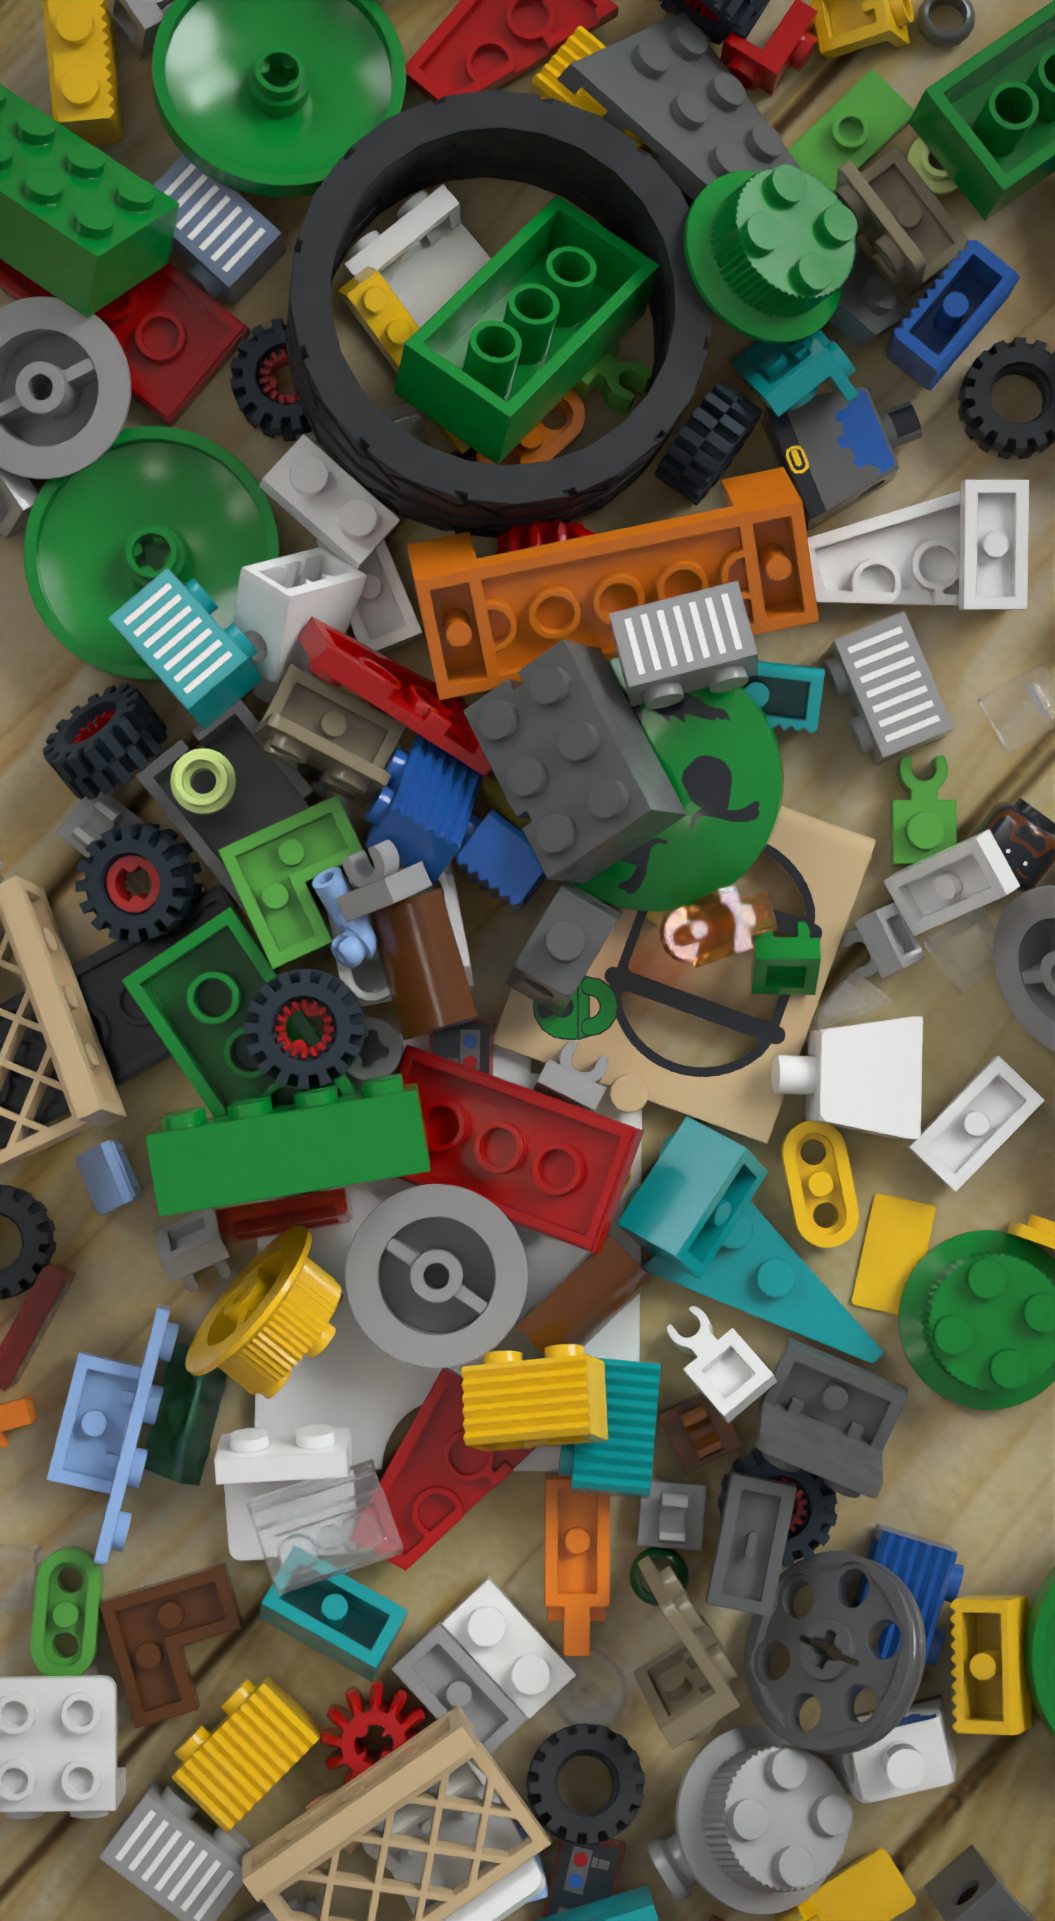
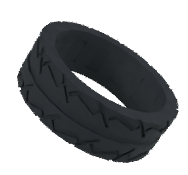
(518, 141)

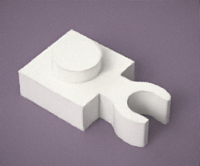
(723, 1368)

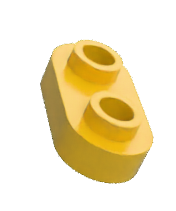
(820, 1183)

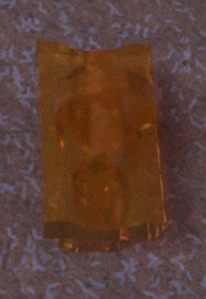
(716, 926)

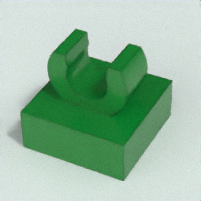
(786, 963)

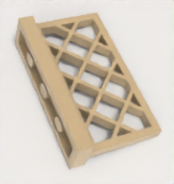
(63, 1021)
(375, 1797)

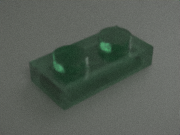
(184, 1421)

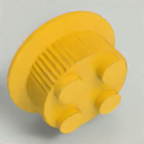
(268, 1317)

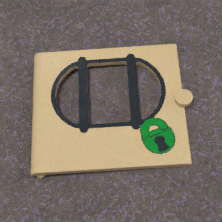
(737, 1096)

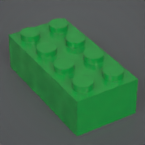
(996, 116)
(74, 212)
(525, 329)
(199, 1006)
(288, 1147)

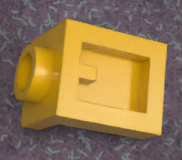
(856, 24)

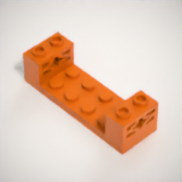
(511, 607)

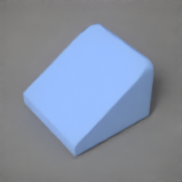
(109, 1176)

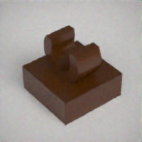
(698, 1432)

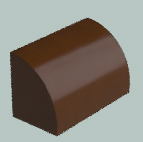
(422, 965)
(585, 1298)

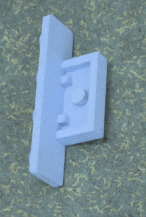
(103, 1426)

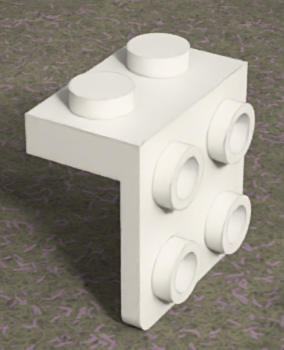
(422, 254)
(264, 1461)
(59, 1746)
(451, 1871)

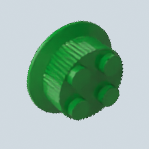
(770, 251)
(981, 1319)

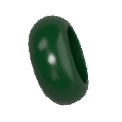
(656, 1553)

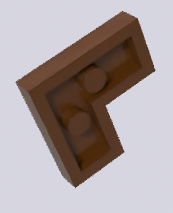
(149, 1635)

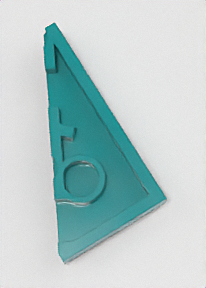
(770, 1280)

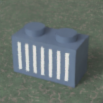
(219, 232)

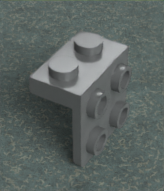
(828, 1419)

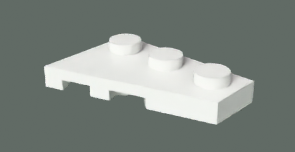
(892, 557)

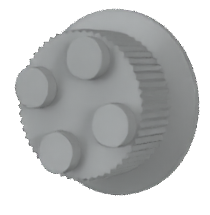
(59, 388)
(1027, 961)
(436, 1276)
(760, 1820)

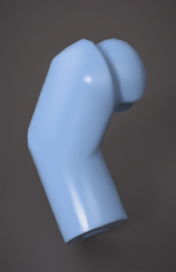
(357, 936)

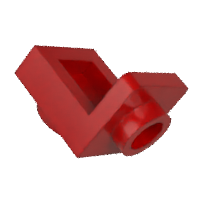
(788, 47)

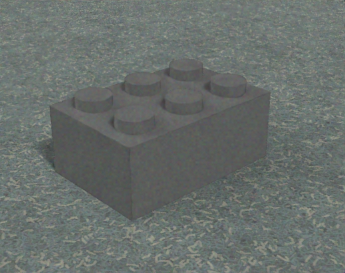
(574, 762)
(262, 797)

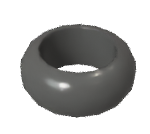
(946, 38)

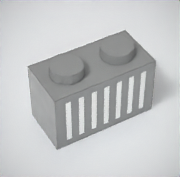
(684, 645)
(887, 689)
(178, 1855)

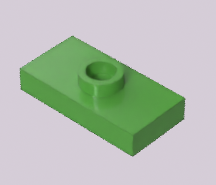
(852, 129)

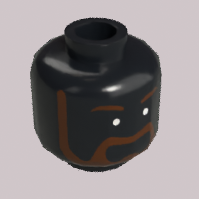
(1024, 839)

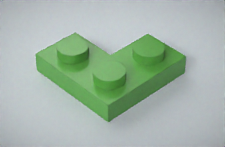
(273, 876)

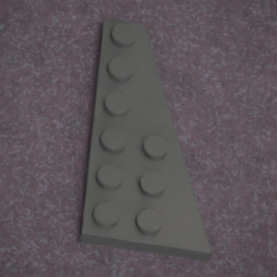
(703, 126)

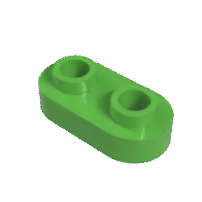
(68, 1611)

